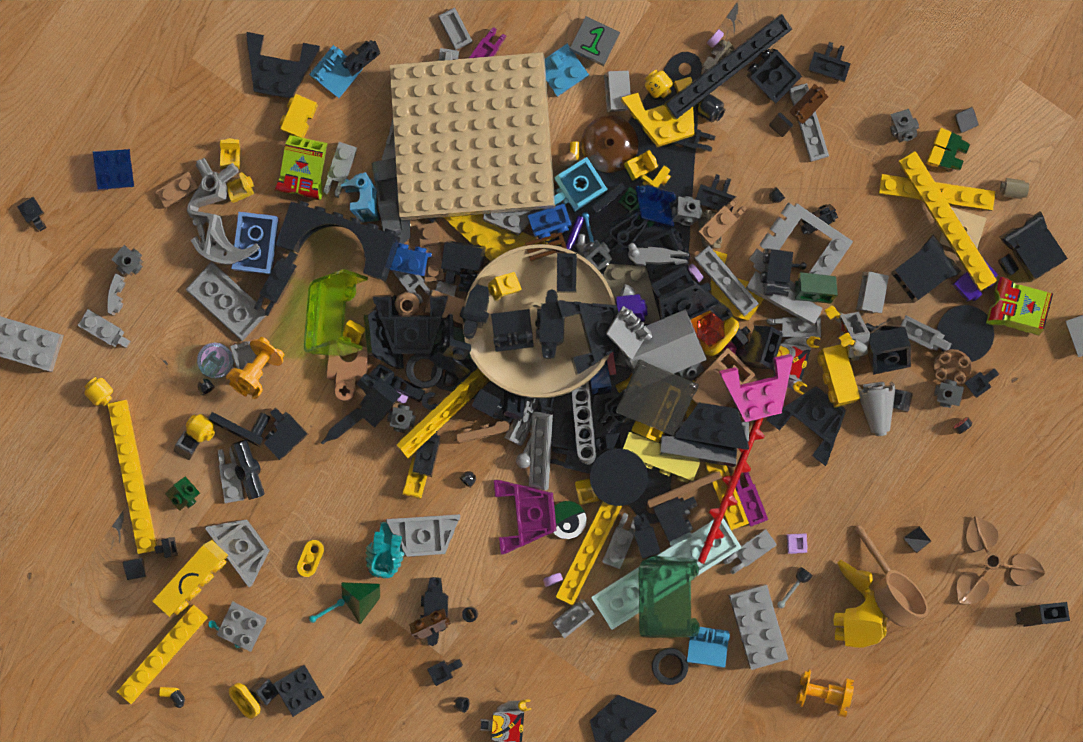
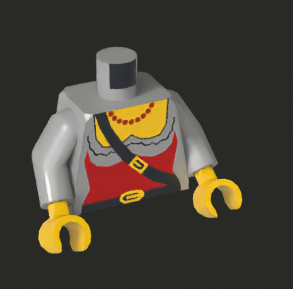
(853, 332)
(800, 350)
(507, 722)

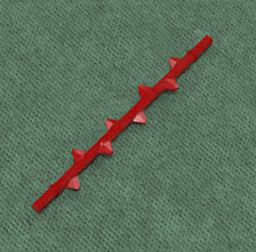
(728, 499)

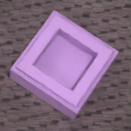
(797, 543)

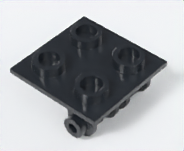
(512, 330)
(298, 690)

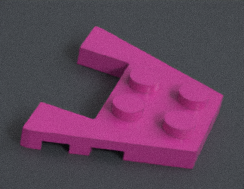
(759, 397)

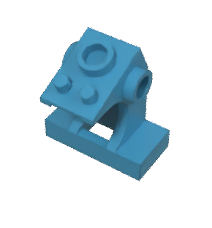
(366, 206)

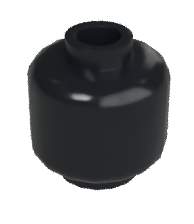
(711, 108)

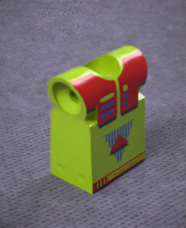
(302, 167)
(1019, 307)

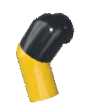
(175, 695)

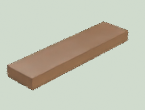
(684, 489)

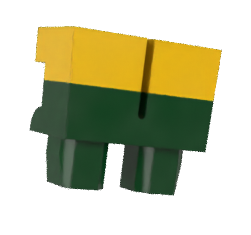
(945, 149)

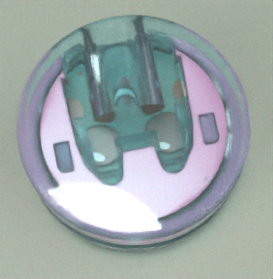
(215, 360)

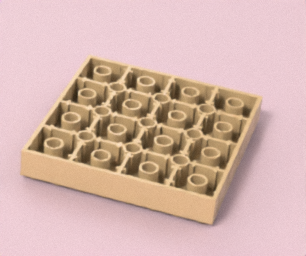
(472, 136)

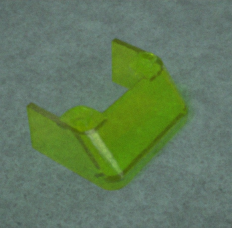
(327, 312)

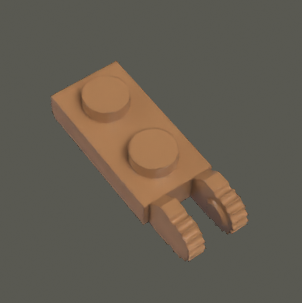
(720, 222)
(484, 432)

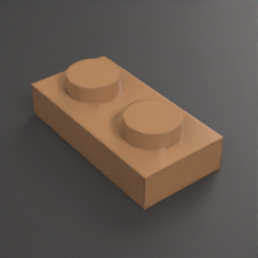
(177, 190)

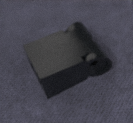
(1034, 247)
(925, 270)

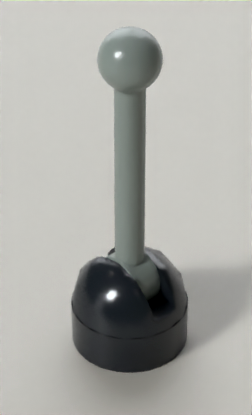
(802, 577)

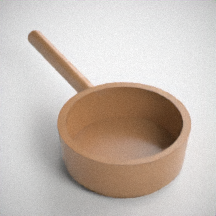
(895, 592)

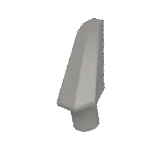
(581, 244)

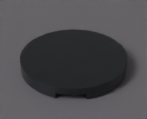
(967, 331)
(618, 476)

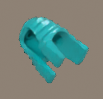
(384, 553)

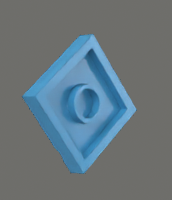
(563, 70)

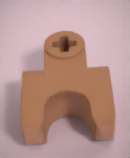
(347, 373)

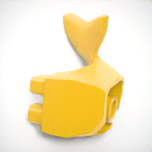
(865, 623)

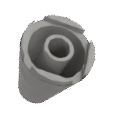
(878, 406)

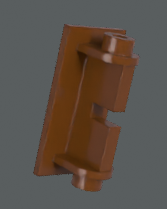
(809, 103)
(422, 627)

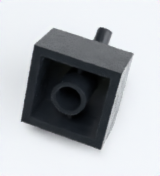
(888, 348)

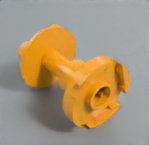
(246, 380)
(831, 694)

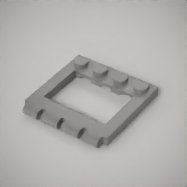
(783, 228)

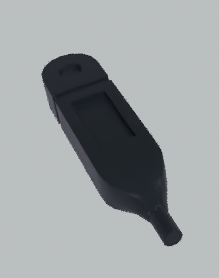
(343, 426)

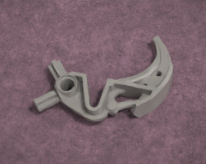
(216, 241)

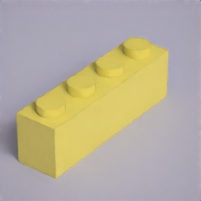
(649, 453)

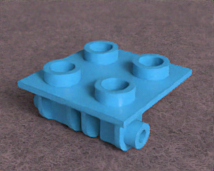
(332, 74)
(709, 647)

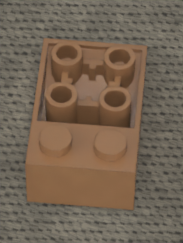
(711, 385)

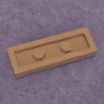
(430, 240)

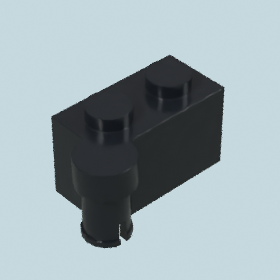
(776, 272)

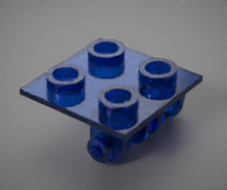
(113, 169)
(655, 204)

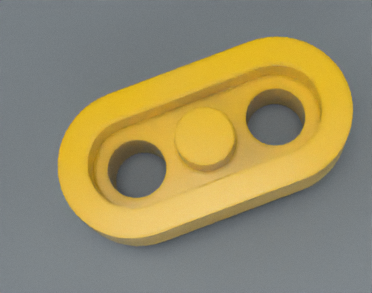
(310, 558)
(244, 700)

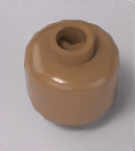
(404, 310)

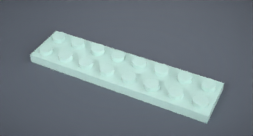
(621, 598)

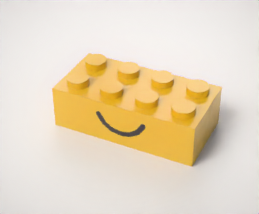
(189, 579)

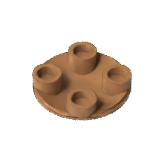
(952, 366)

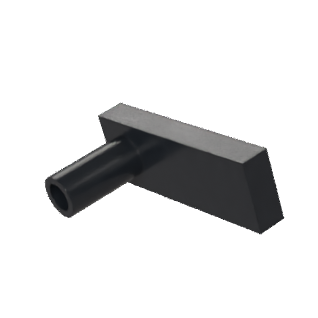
(252, 436)

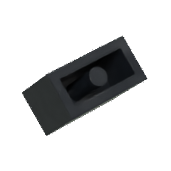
(459, 257)
(761, 348)
(378, 399)
(490, 405)
(287, 436)
(673, 516)
(645, 537)
(1043, 614)

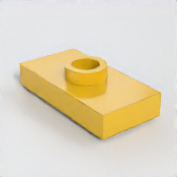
(414, 483)

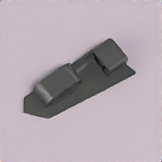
(387, 192)

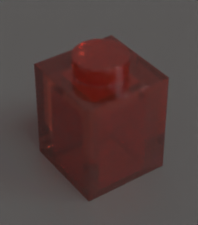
(710, 329)

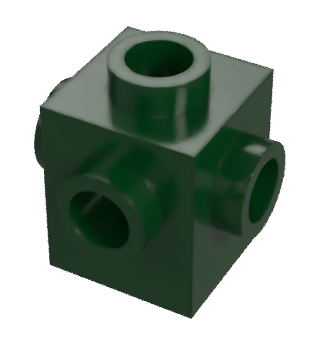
(183, 494)

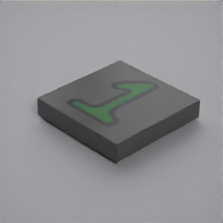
(594, 41)

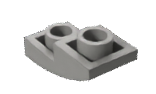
(115, 302)

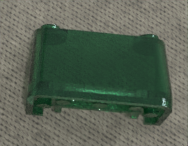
(666, 597)

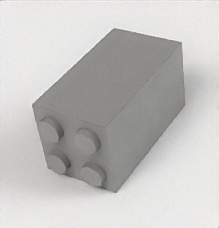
(672, 345)

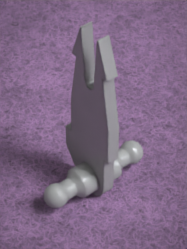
(654, 255)

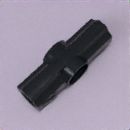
(247, 469)

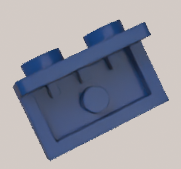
(550, 221)
(410, 260)

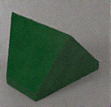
(360, 598)

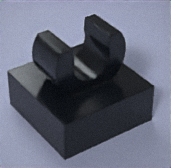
(466, 281)
(740, 337)
(168, 547)

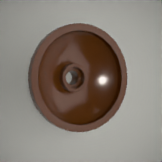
(605, 157)

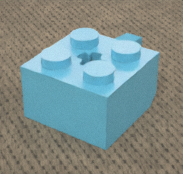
(576, 196)

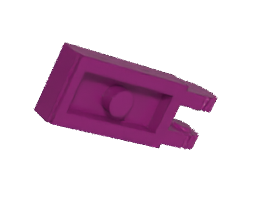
(487, 49)
(751, 502)

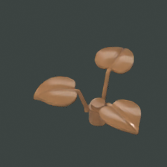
(980, 536)

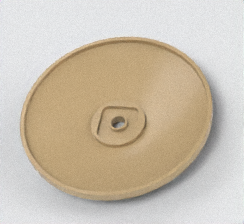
(525, 370)

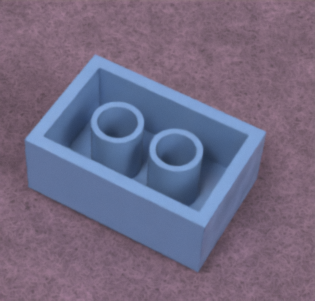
(257, 229)

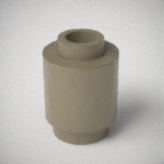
(1014, 188)

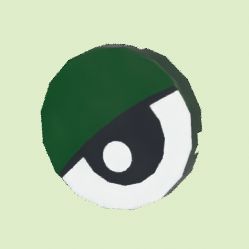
(569, 519)

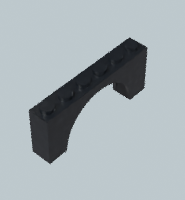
(305, 221)

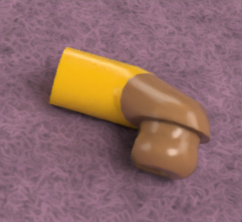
(570, 158)

